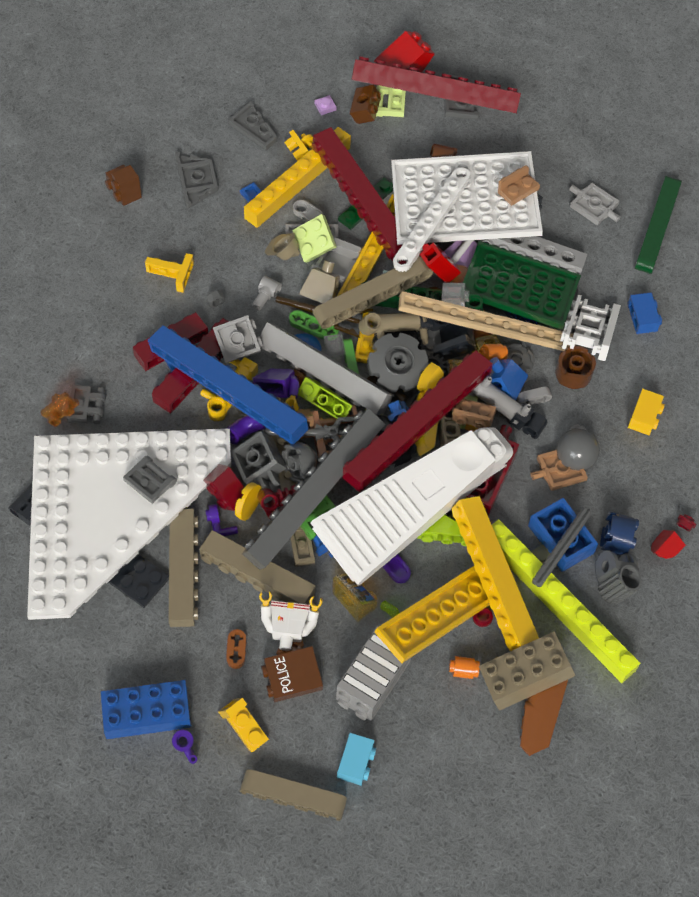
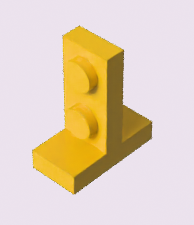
(172, 269)
(243, 724)

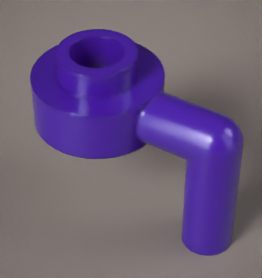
(213, 516)
(187, 747)

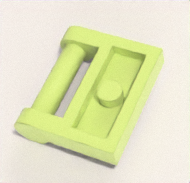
(396, 102)

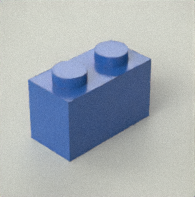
(644, 313)

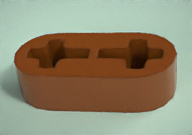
(241, 649)

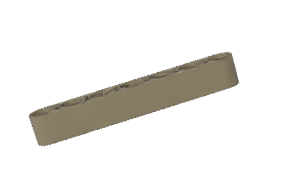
(370, 294)

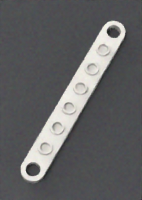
(431, 219)

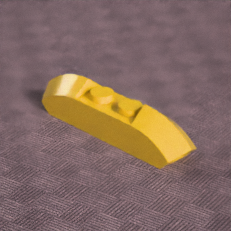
(428, 380)

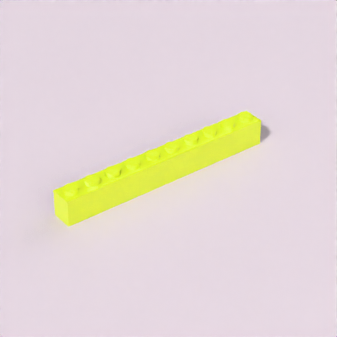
(566, 607)

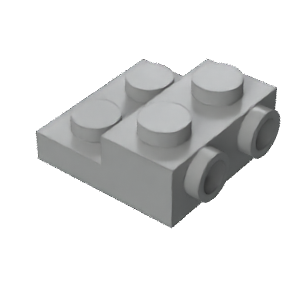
(238, 339)

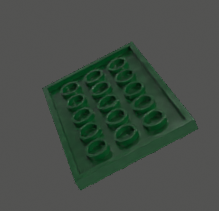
(521, 285)

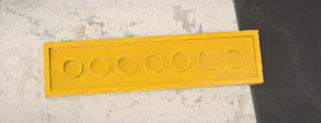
(434, 615)

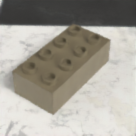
(526, 671)

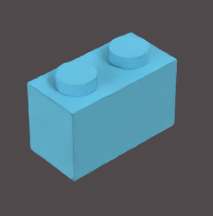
(356, 759)

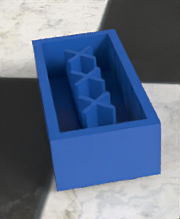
(145, 709)

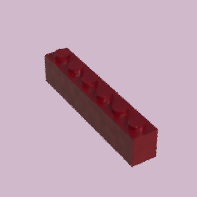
(178, 384)

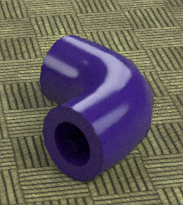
(243, 427)

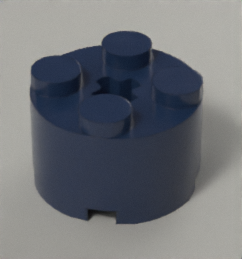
(619, 533)

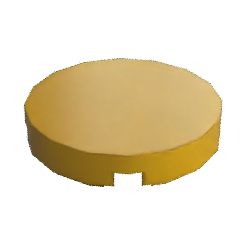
(249, 502)

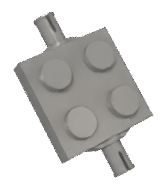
(594, 203)

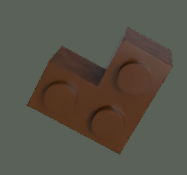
(124, 184)

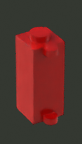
(439, 262)

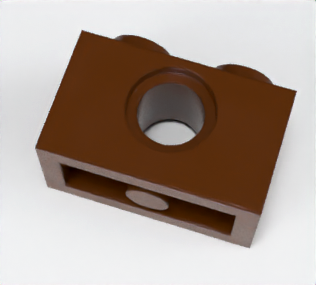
(365, 104)

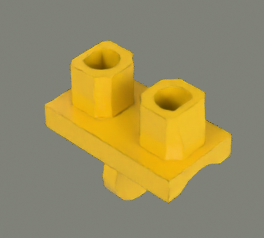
(294, 141)

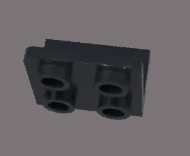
(455, 341)

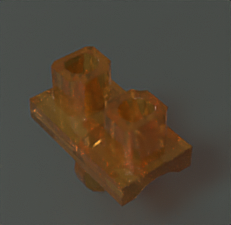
(61, 406)

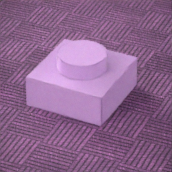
(325, 105)

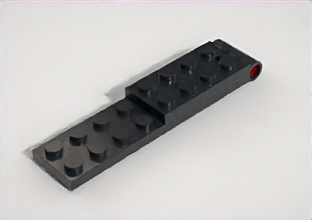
(137, 579)

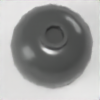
(298, 460)

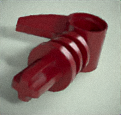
(277, 498)

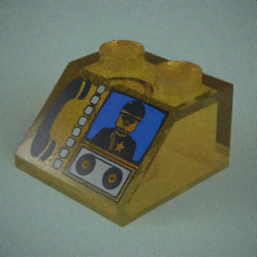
(354, 598)

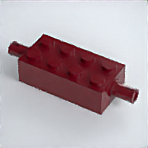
(492, 486)

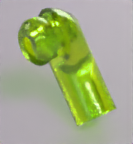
(389, 608)

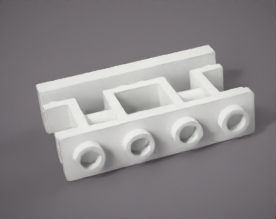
(589, 336)

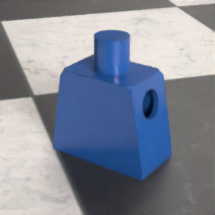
(507, 376)

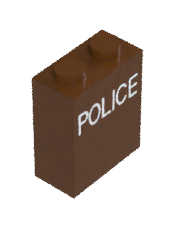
(292, 674)

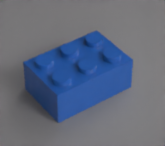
(551, 525)

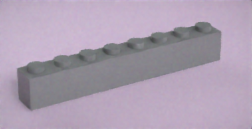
(325, 369)

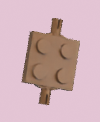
(556, 473)

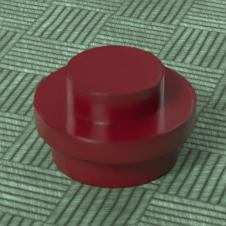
(483, 618)

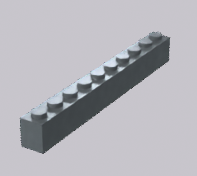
(311, 490)

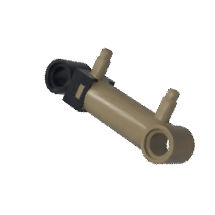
(399, 322)

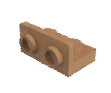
(517, 185)
(474, 413)

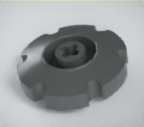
(383, 362)

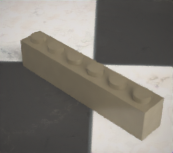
(182, 569)
(273, 578)

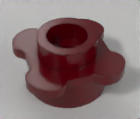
(686, 522)

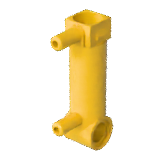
(245, 367)

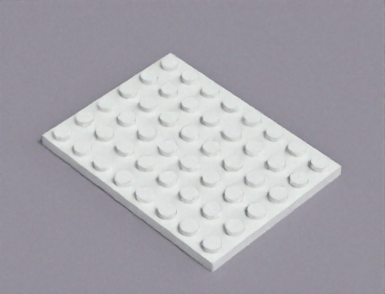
(478, 210)

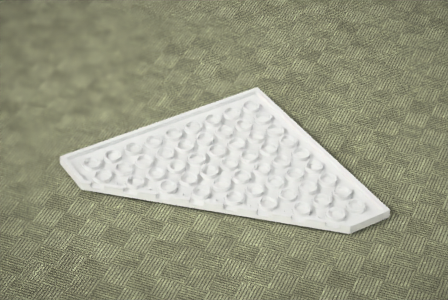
(92, 520)

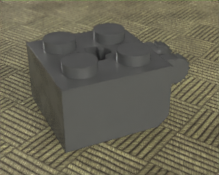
(259, 460)

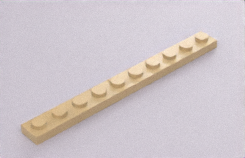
(481, 320)

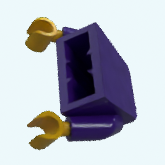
(280, 383)

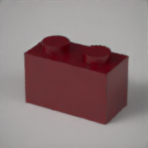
(224, 486)

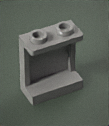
(343, 256)

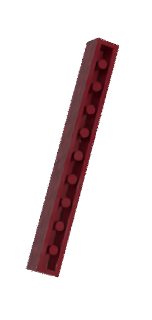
(436, 86)
(358, 189)
(416, 421)

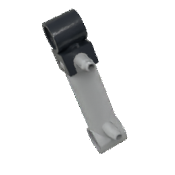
(520, 415)

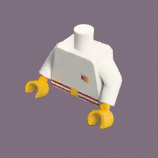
(288, 620)

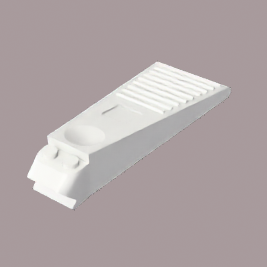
(397, 510)

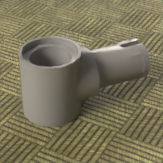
(267, 289)

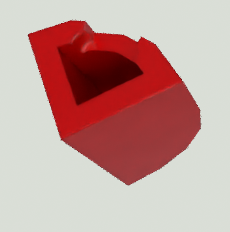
(667, 544)

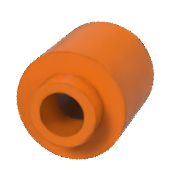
(494, 350)
(464, 667)

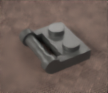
(147, 484)

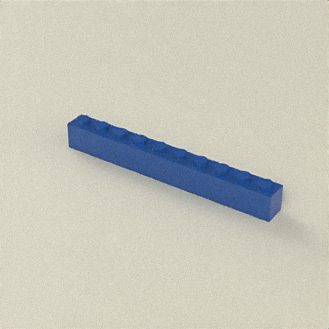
(229, 385)

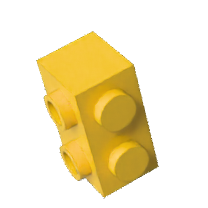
(646, 411)

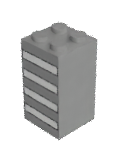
(370, 679)

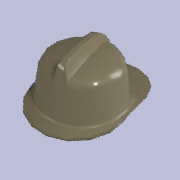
(283, 246)

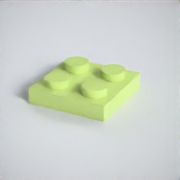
(314, 238)

